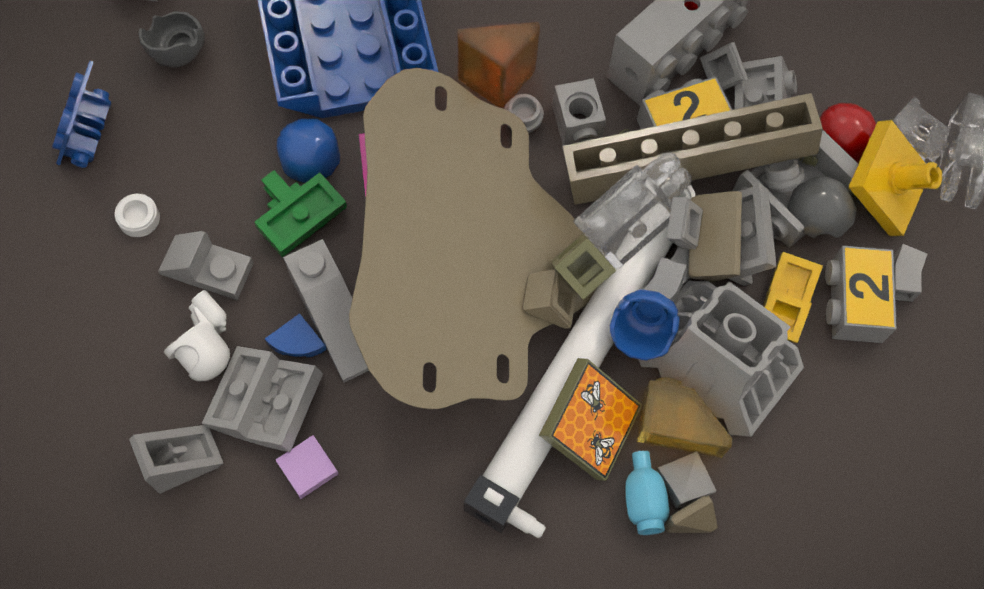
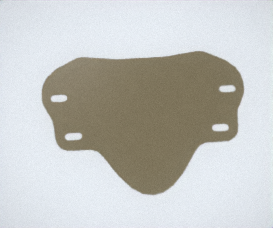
(449, 244)

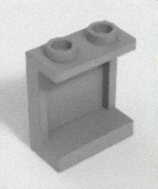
(831, 162)

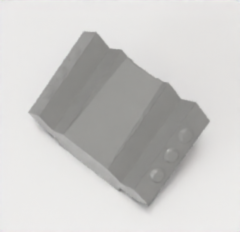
(730, 354)

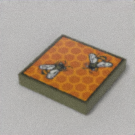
(591, 419)

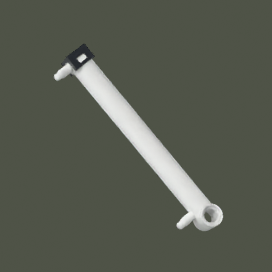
(511, 470)

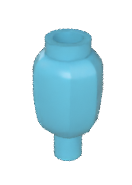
(646, 496)

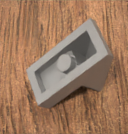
(205, 265)

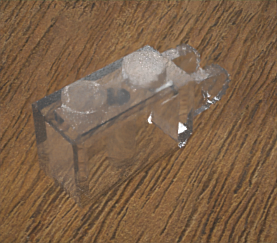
(964, 157)
(634, 209)

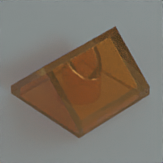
(497, 59)

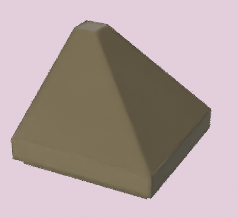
(694, 518)

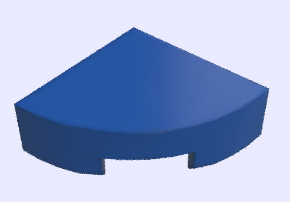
(296, 339)

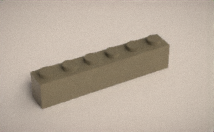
(703, 144)

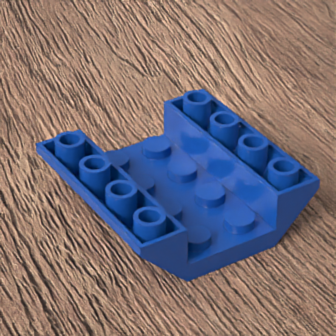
(340, 52)

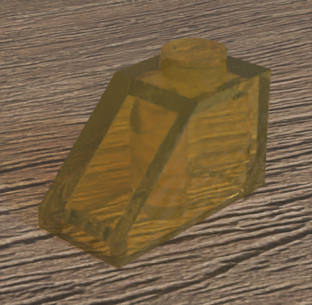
(680, 420)

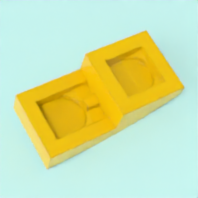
(792, 291)

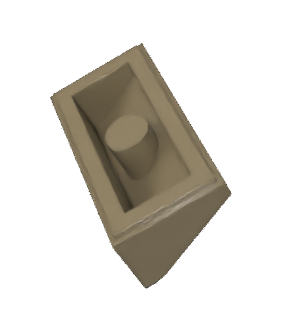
(719, 237)

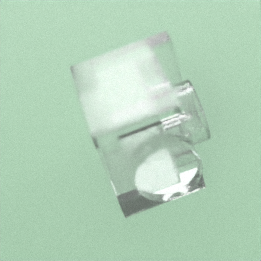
(922, 130)

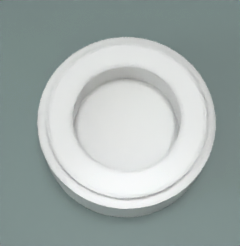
(137, 215)

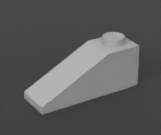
(328, 305)

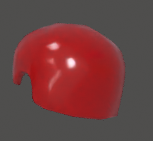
(849, 127)

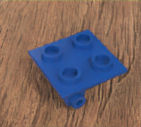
(81, 120)

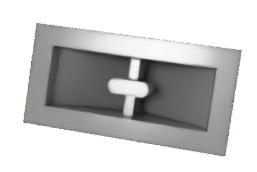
(175, 455)

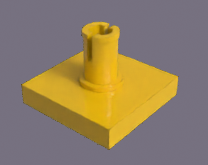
(892, 178)

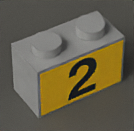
(690, 101)
(861, 294)

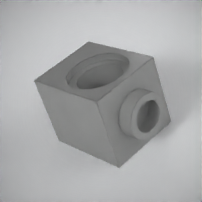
(583, 99)

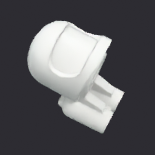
(201, 347)

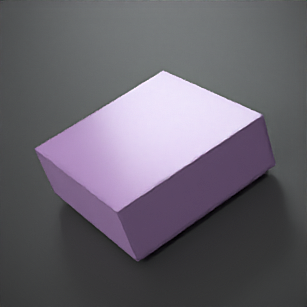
(307, 467)

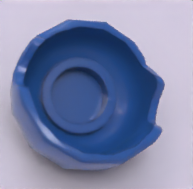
(307, 149)
(644, 324)

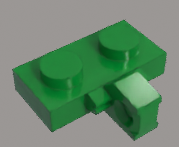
(297, 210)

